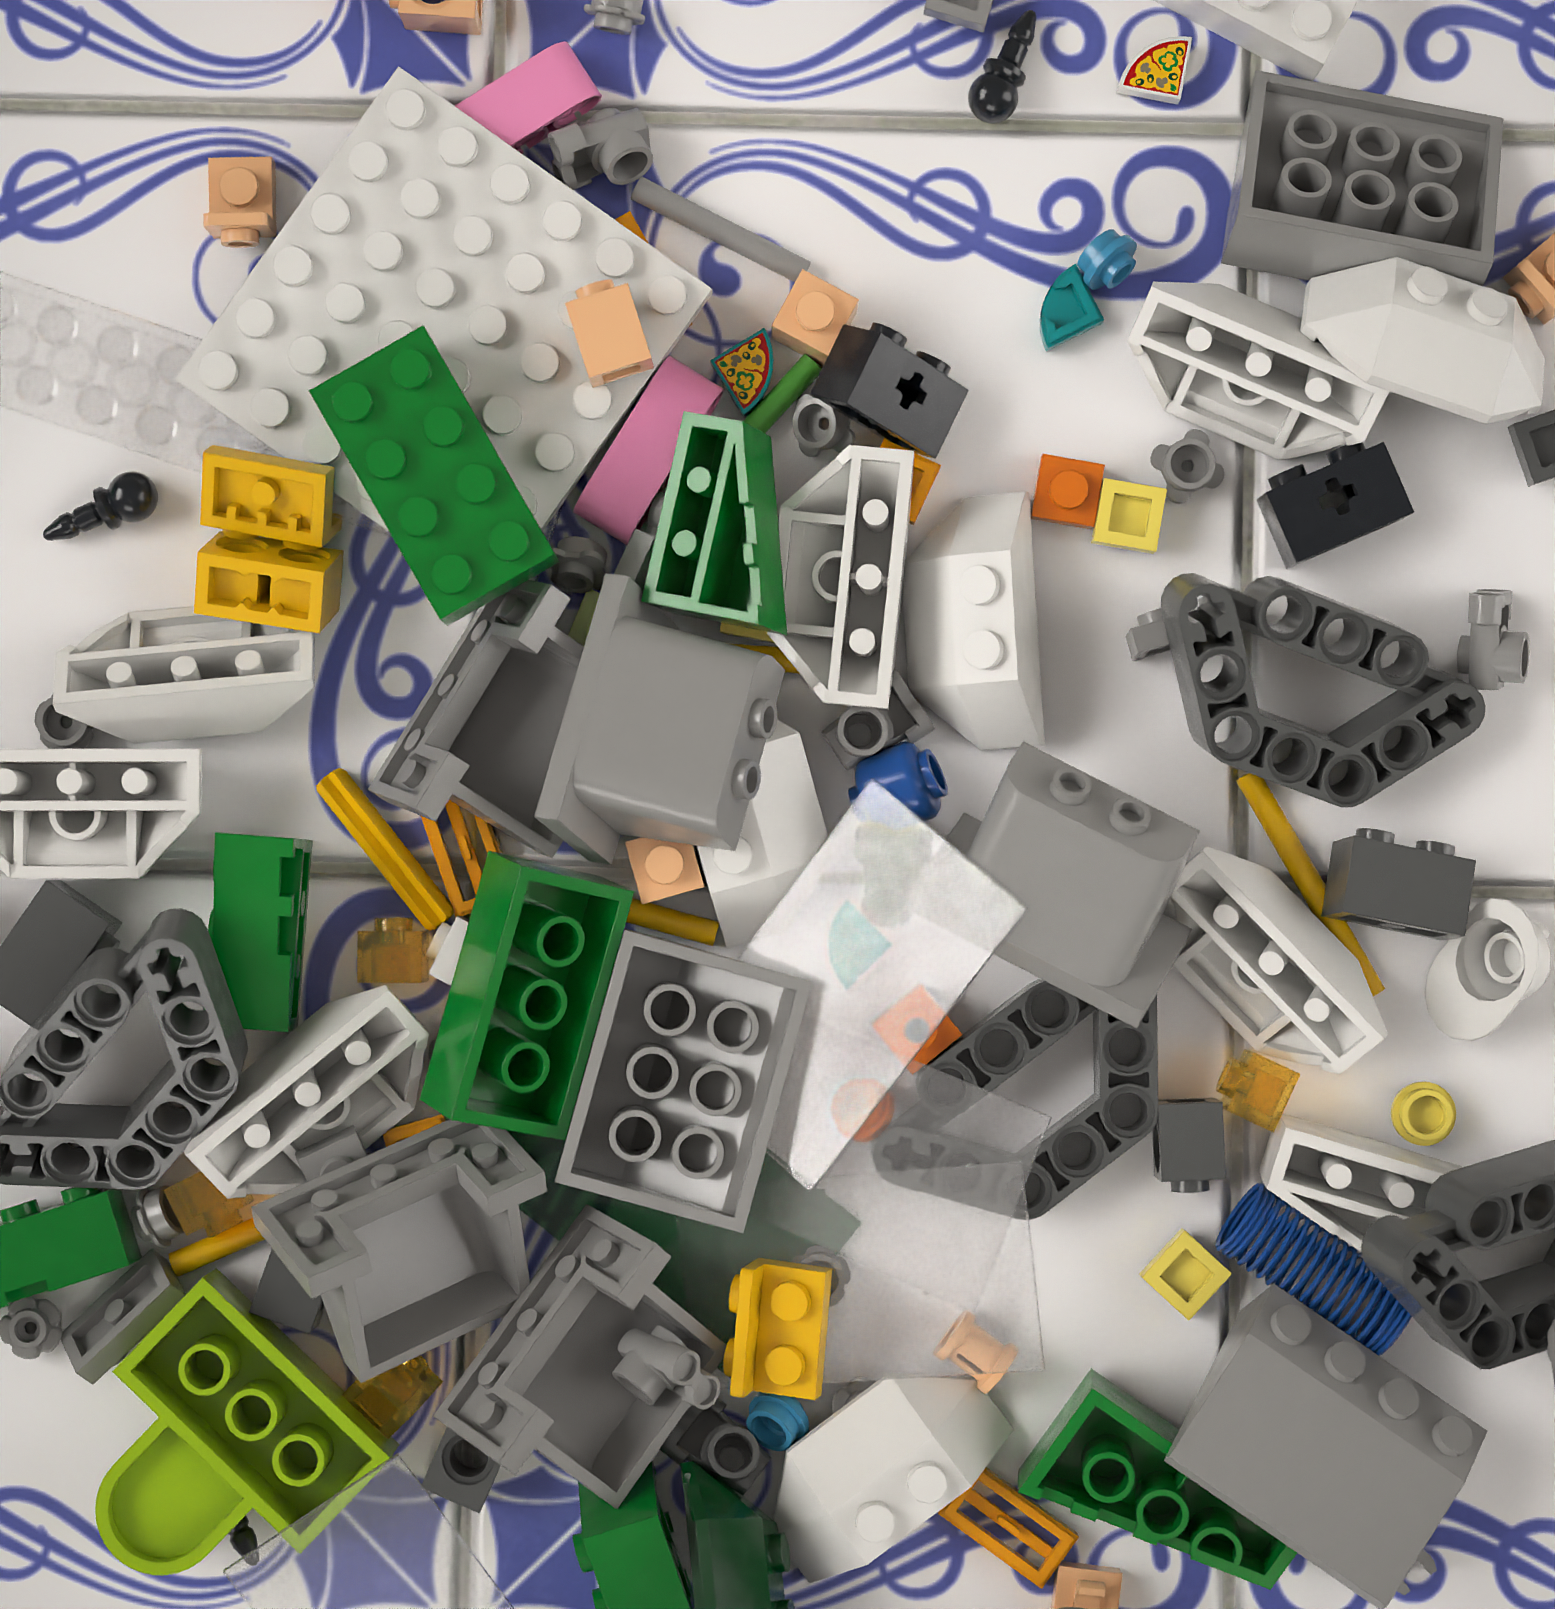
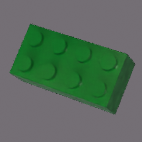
(434, 476)
(526, 996)

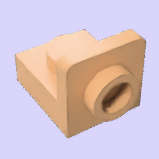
(241, 200)
(1534, 282)

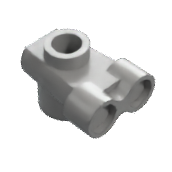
(606, 144)
(1491, 651)
(888, 726)
(663, 1362)

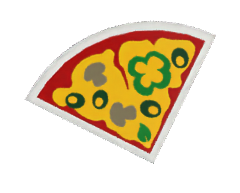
(1158, 70)

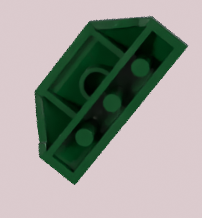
(732, 1546)

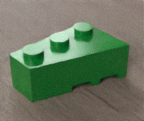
(719, 529)
(261, 925)

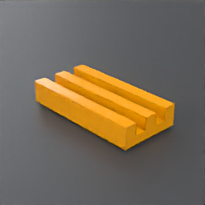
(444, 861)
(1052, 1555)

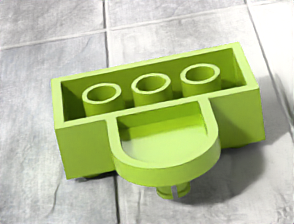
(235, 1431)

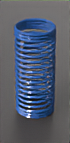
(1249, 1217)

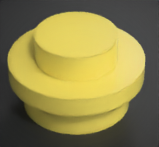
(1423, 1113)

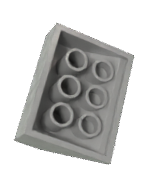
(1361, 179)
(683, 1081)
(1325, 1445)

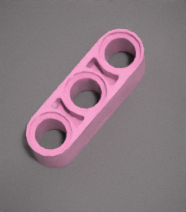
(534, 97)
(643, 451)

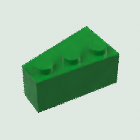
(64, 1242)
(632, 1550)

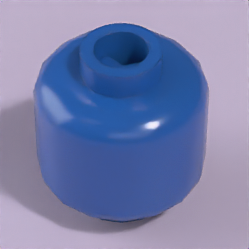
(907, 774)

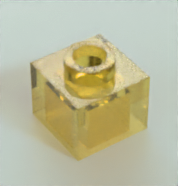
(392, 952)
(1256, 1088)
(202, 1205)
(394, 1394)

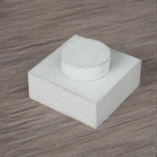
(446, 949)

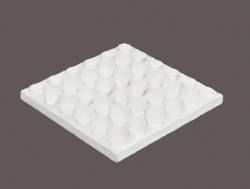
(450, 233)

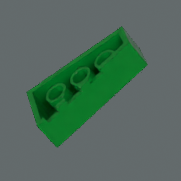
(1109, 1465)

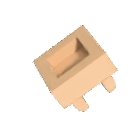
(1086, 1586)

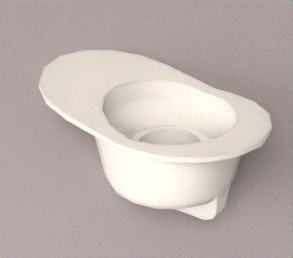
(1487, 971)

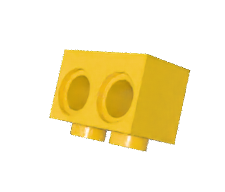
(268, 583)

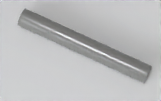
(719, 229)

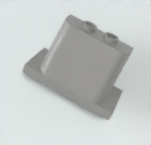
(491, 719)
(657, 732)
(1092, 877)
(410, 1241)
(552, 1359)

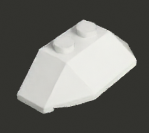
(1428, 338)
(1248, 372)
(846, 574)
(976, 623)
(183, 675)
(94, 810)
(775, 842)
(1272, 964)
(338, 1069)
(883, 1469)

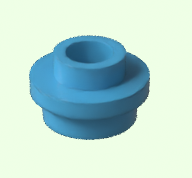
(1107, 260)
(776, 1420)

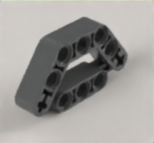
(1357, 651)
(1089, 1117)
(38, 1128)
(1485, 1209)

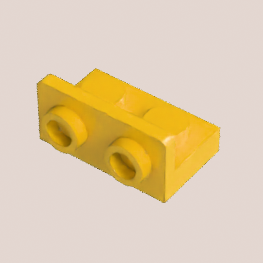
(268, 498)
(778, 1329)

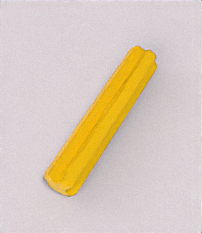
(385, 849)

